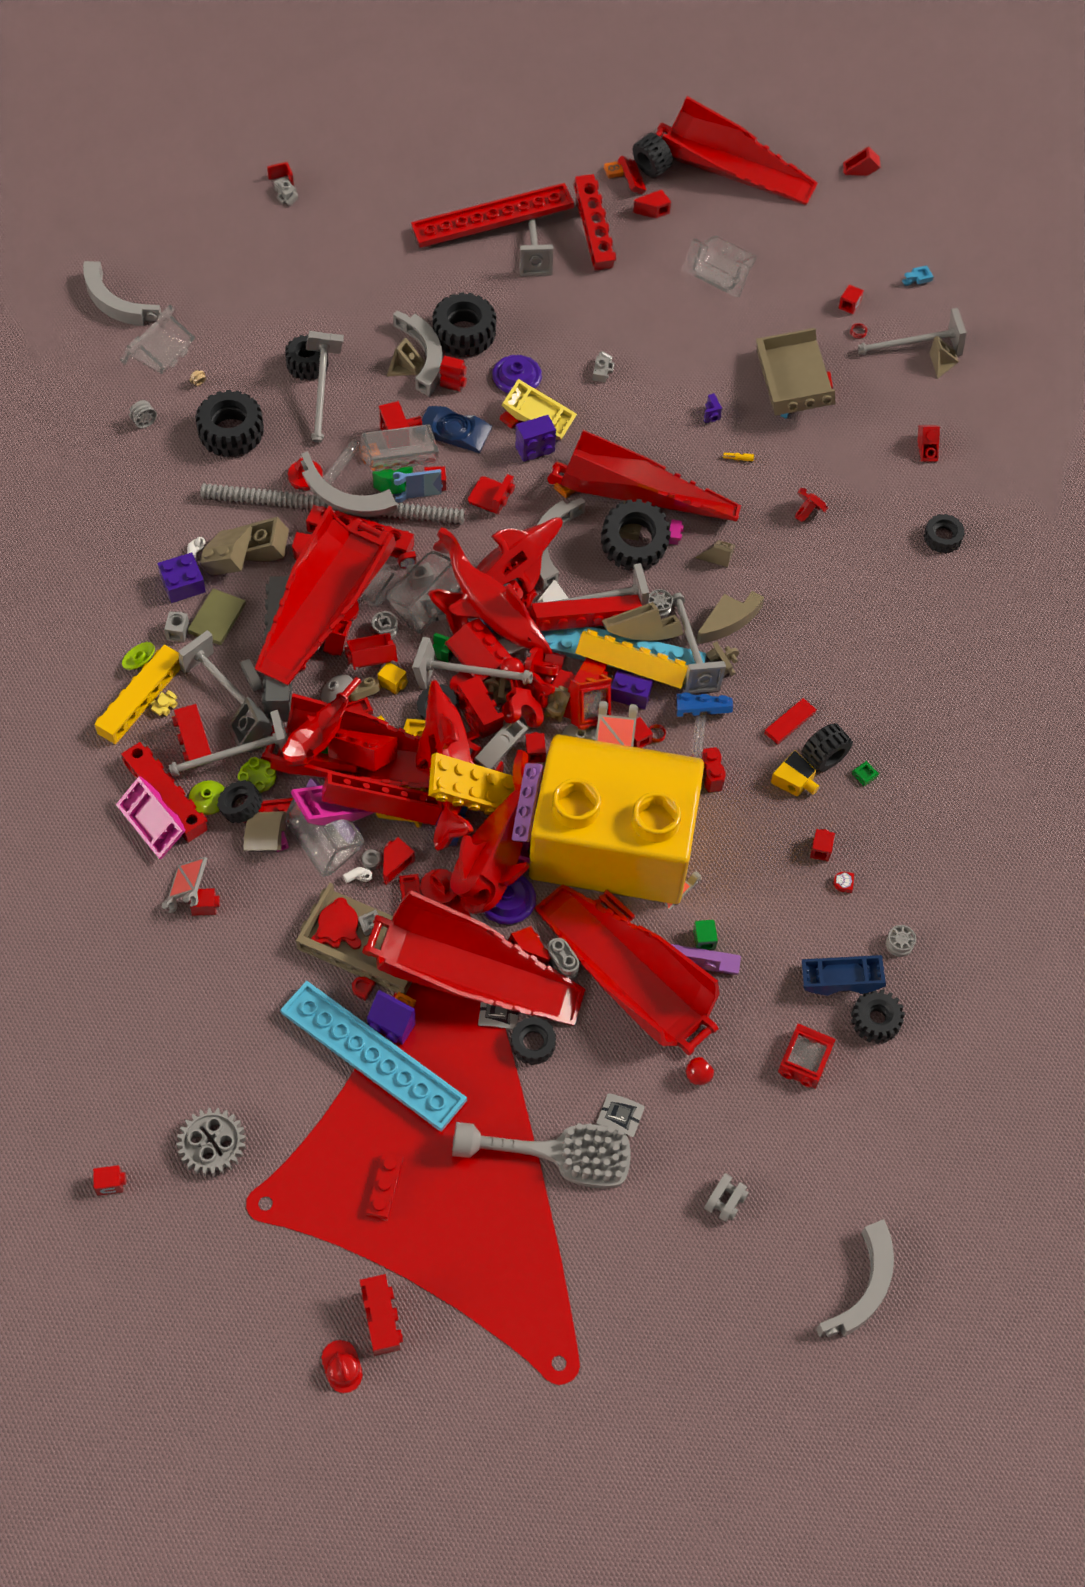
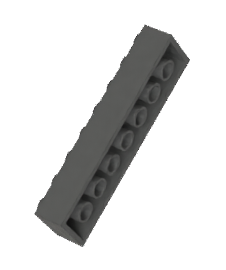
(276, 694)

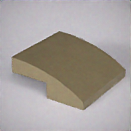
(264, 831)

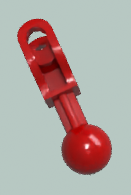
(519, 700)

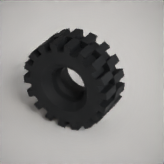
(881, 1003)

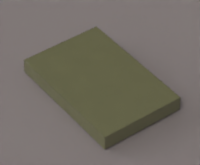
(217, 615)

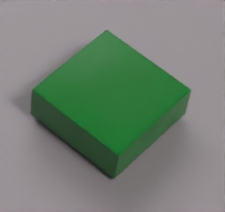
(865, 773)

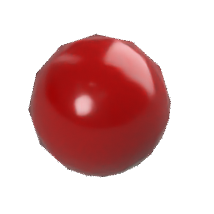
(699, 1071)

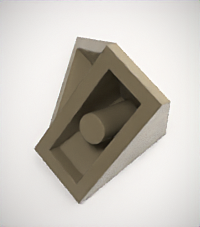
(942, 356)
(405, 360)
(718, 554)

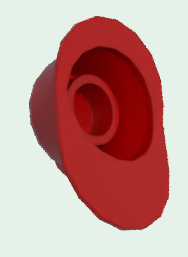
(342, 1366)

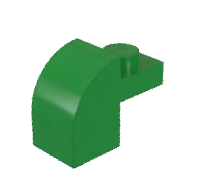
(384, 480)

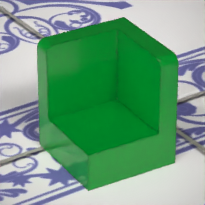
(441, 651)
(705, 934)

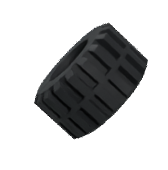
(652, 155)
(297, 363)
(827, 747)

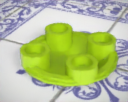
(258, 773)

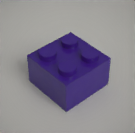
(535, 438)
(181, 577)

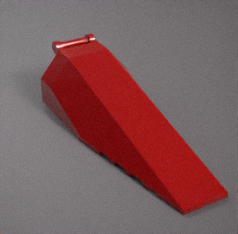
(727, 149)
(622, 474)
(320, 592)
(398, 772)
(470, 960)
(637, 968)

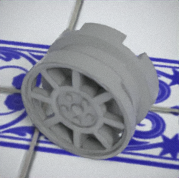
(141, 413)
(662, 601)
(384, 623)
(900, 940)

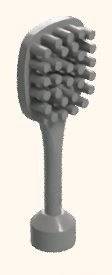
(583, 1153)

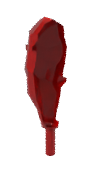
(318, 730)

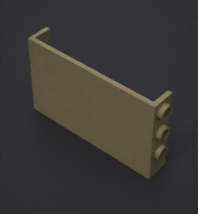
(794, 372)
(344, 956)

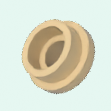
(197, 378)

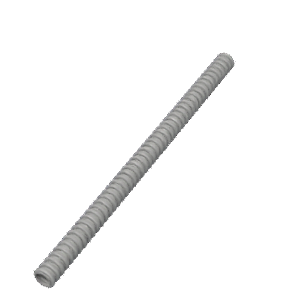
(302, 500)

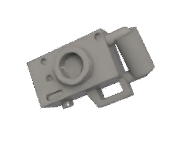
(286, 191)
(602, 368)

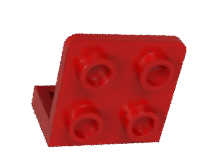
(492, 494)

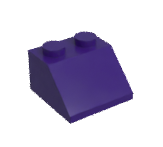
(631, 688)
(391, 1017)

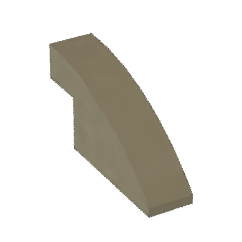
(729, 617)
(644, 624)

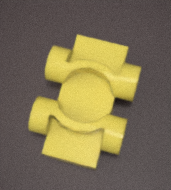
(164, 701)

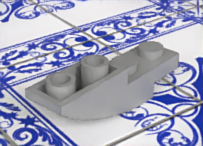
(501, 743)

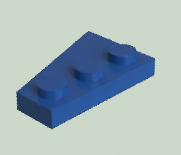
(699, 703)

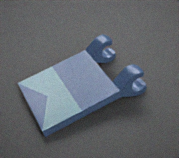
(418, 484)

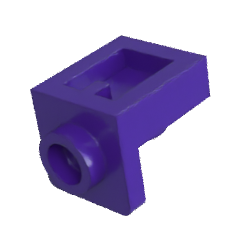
(713, 409)

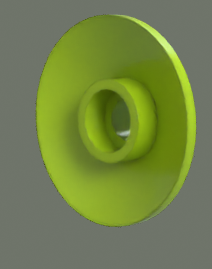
(138, 656)
(206, 804)

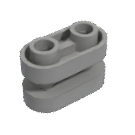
(563, 958)
(729, 1209)

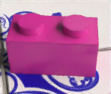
(675, 529)

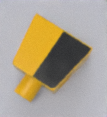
(795, 775)

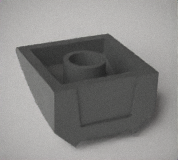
(249, 724)

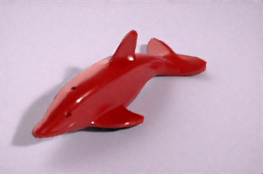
(515, 557)
(489, 600)
(447, 736)

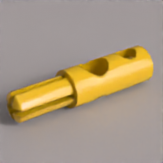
(745, 457)

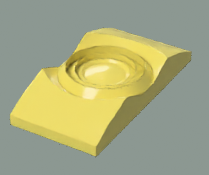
(528, 403)

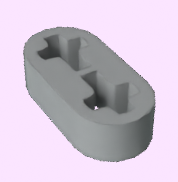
(251, 675)

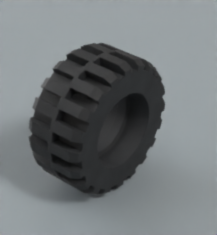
(464, 308)
(224, 407)
(640, 514)

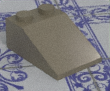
(267, 540)
(226, 551)

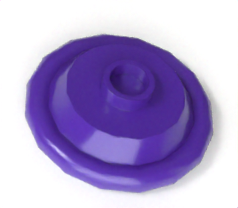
(516, 367)
(515, 903)

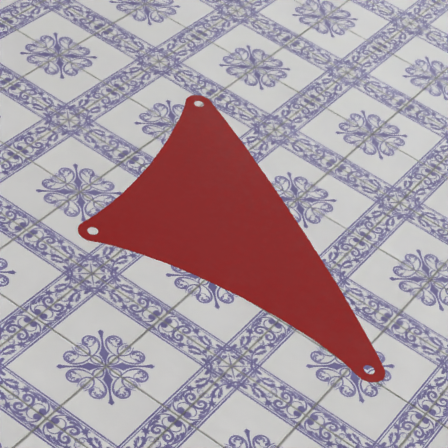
(456, 1225)

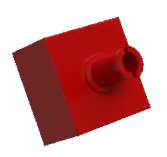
(392, 417)

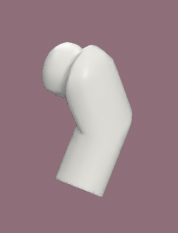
(195, 546)
(358, 873)

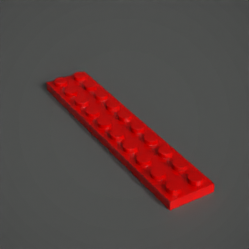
(492, 215)

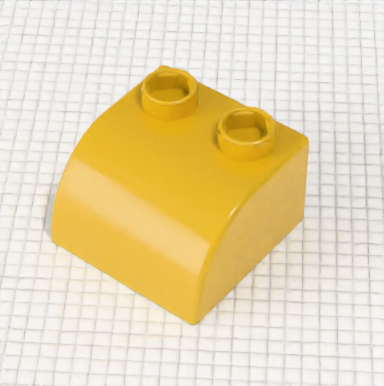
(615, 819)

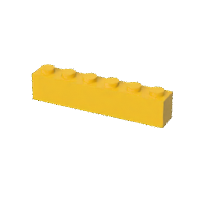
(631, 659)
(138, 694)

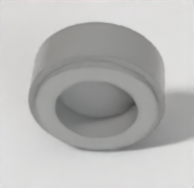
(371, 859)

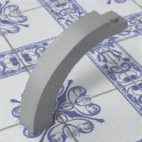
(112, 305)
(421, 331)
(354, 505)
(566, 513)
(881, 1270)

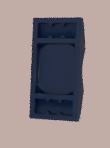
(457, 429)
(843, 974)

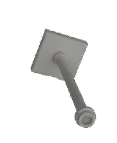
(535, 258)
(955, 331)
(325, 344)
(638, 588)
(198, 652)
(426, 662)
(699, 676)
(279, 737)

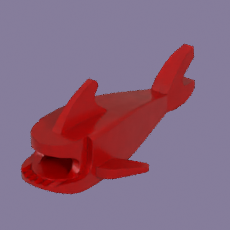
(491, 856)

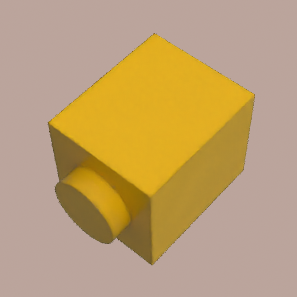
(392, 678)

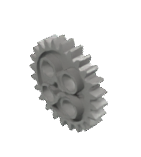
(194, 1152)

